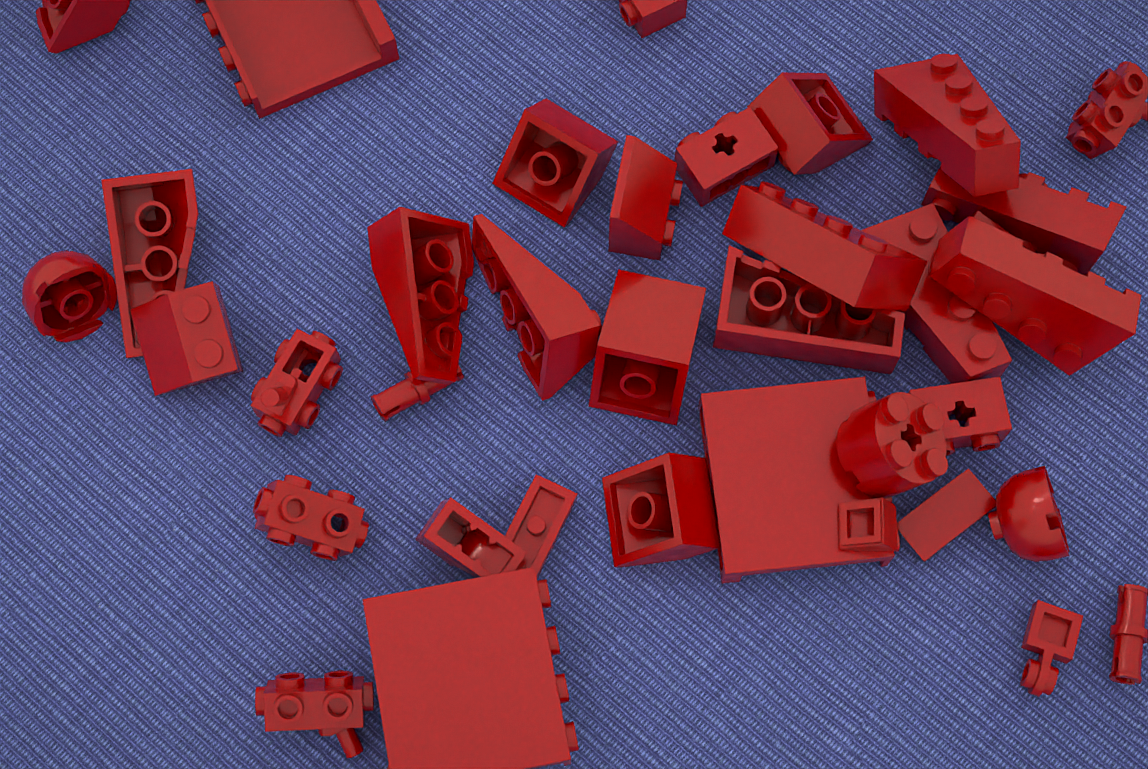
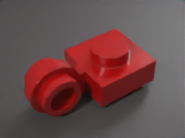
(1052, 635)

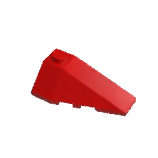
(77, 21)
(150, 239)
(422, 278)
(545, 311)

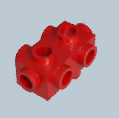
(1110, 110)
(289, 397)
(299, 515)
(326, 704)

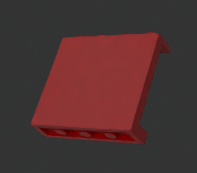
(298, 46)
(781, 475)
(470, 675)

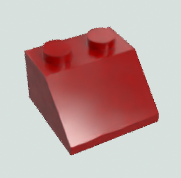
(809, 121)
(554, 161)
(643, 201)
(186, 338)
(660, 511)

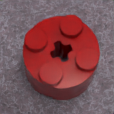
(893, 445)

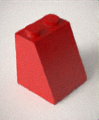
(646, 347)

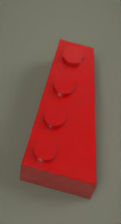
(951, 121)
(1037, 215)
(823, 249)
(1034, 296)
(792, 319)
(952, 331)

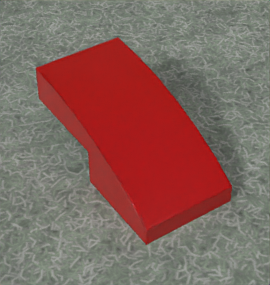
(946, 514)

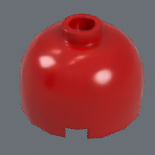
(68, 295)
(1029, 517)

